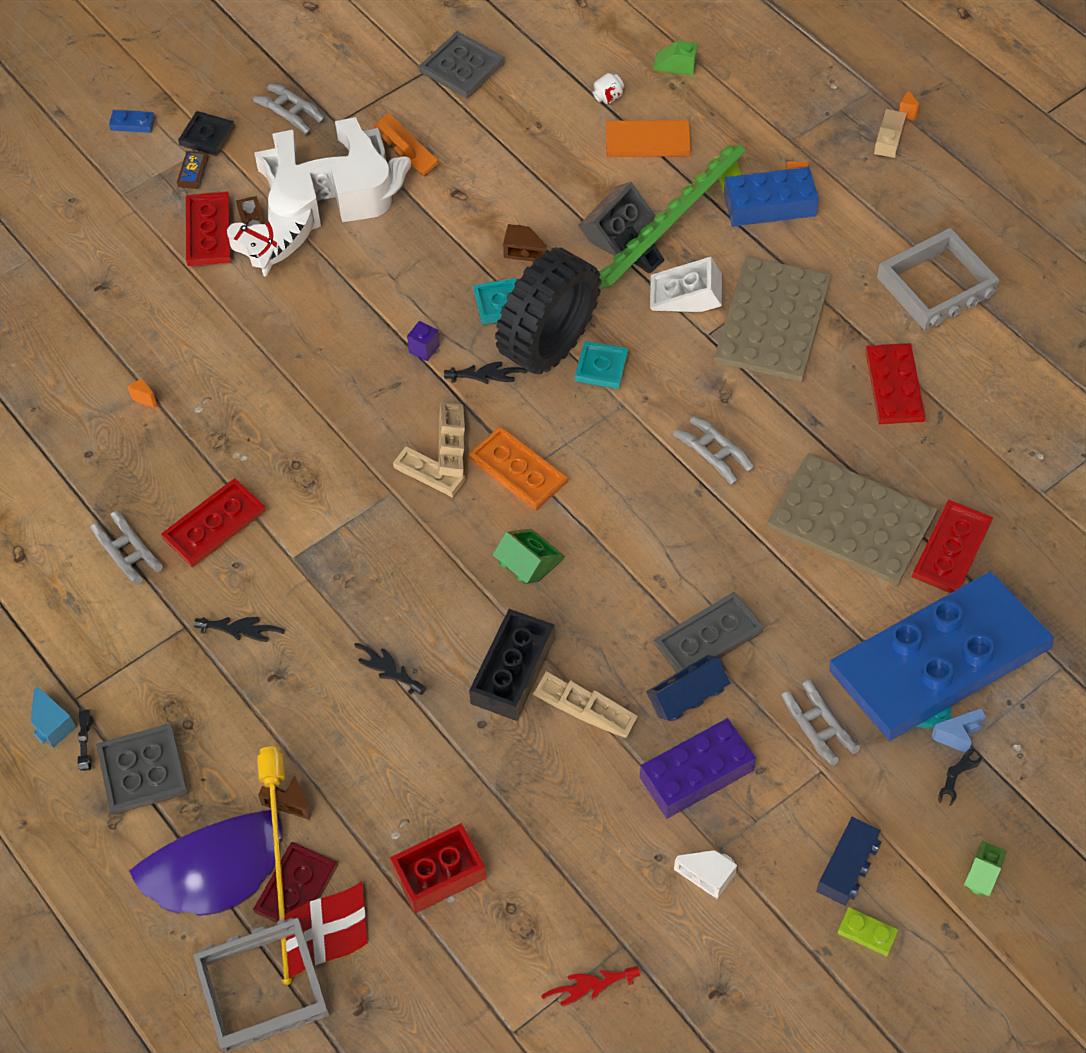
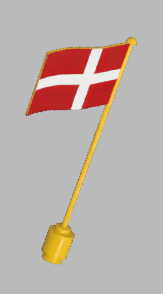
(331, 924)

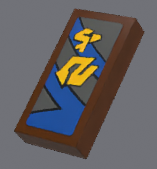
(192, 169)

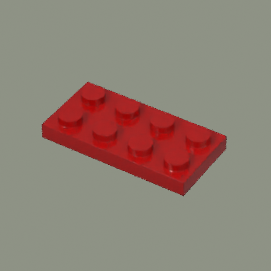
(207, 228)
(895, 383)
(213, 522)
(952, 547)

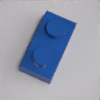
(131, 121)

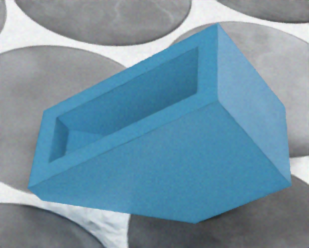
(49, 719)

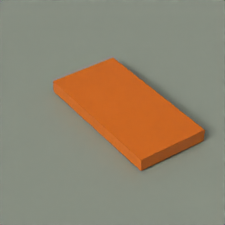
(647, 138)
(518, 468)

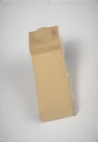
(890, 133)

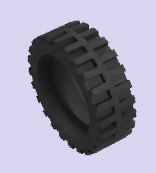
(548, 310)

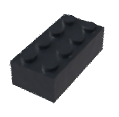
(512, 664)

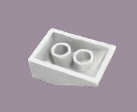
(687, 287)

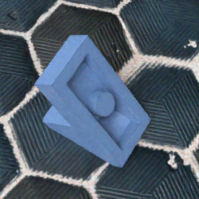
(956, 730)

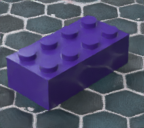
(697, 768)

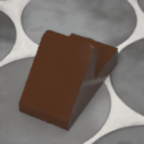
(291, 802)

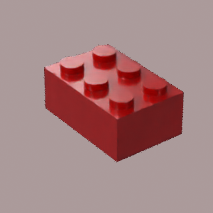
(438, 868)

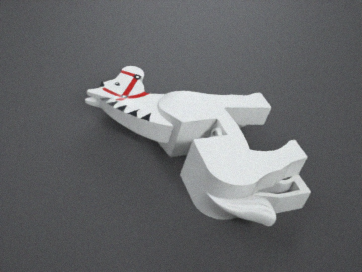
(358, 181)

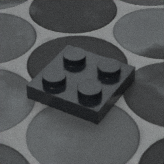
(206, 133)

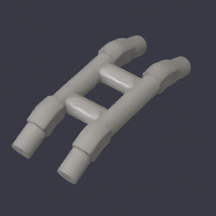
(290, 115)
(717, 458)
(128, 536)
(819, 709)

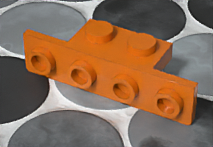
(405, 144)

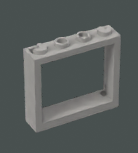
(926, 318)
(237, 945)

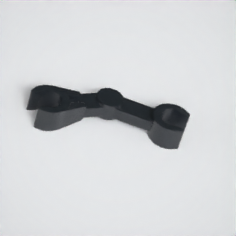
(85, 722)
(953, 772)

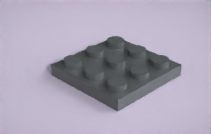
(462, 64)
(141, 769)

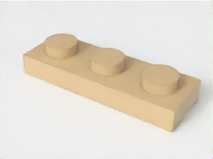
(427, 471)

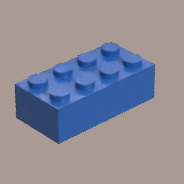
(770, 196)

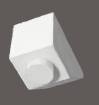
(707, 870)

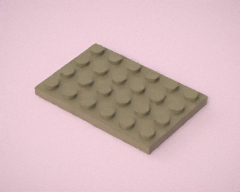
(773, 318)
(852, 518)

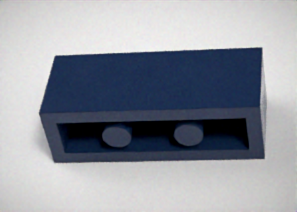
(688, 688)
(849, 861)

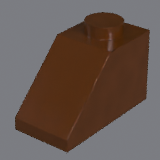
(522, 243)

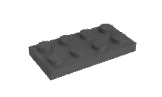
(709, 632)

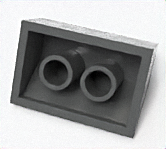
(614, 214)

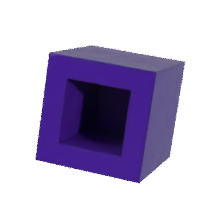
(423, 341)

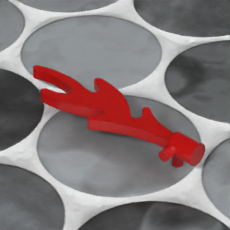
(588, 982)

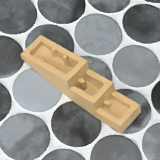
(451, 439)
(586, 706)

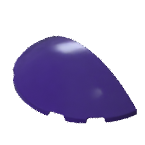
(211, 866)

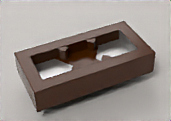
(250, 211)

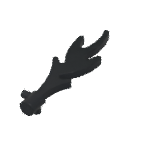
(488, 371)
(241, 626)
(390, 670)

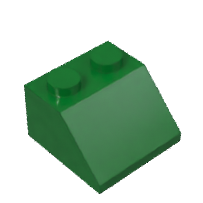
(527, 555)

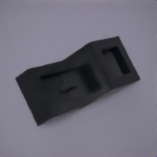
(649, 259)

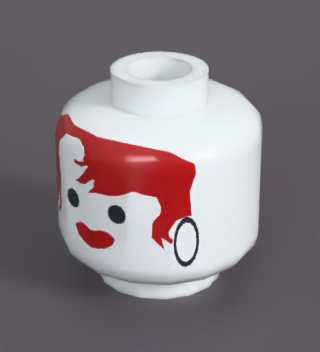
(608, 88)

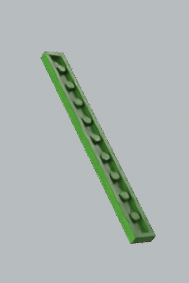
(666, 218)

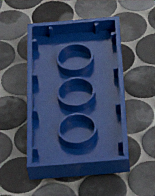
(940, 655)

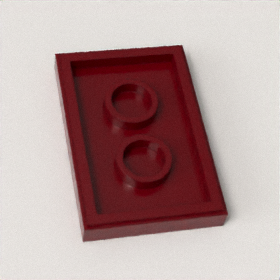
(303, 880)

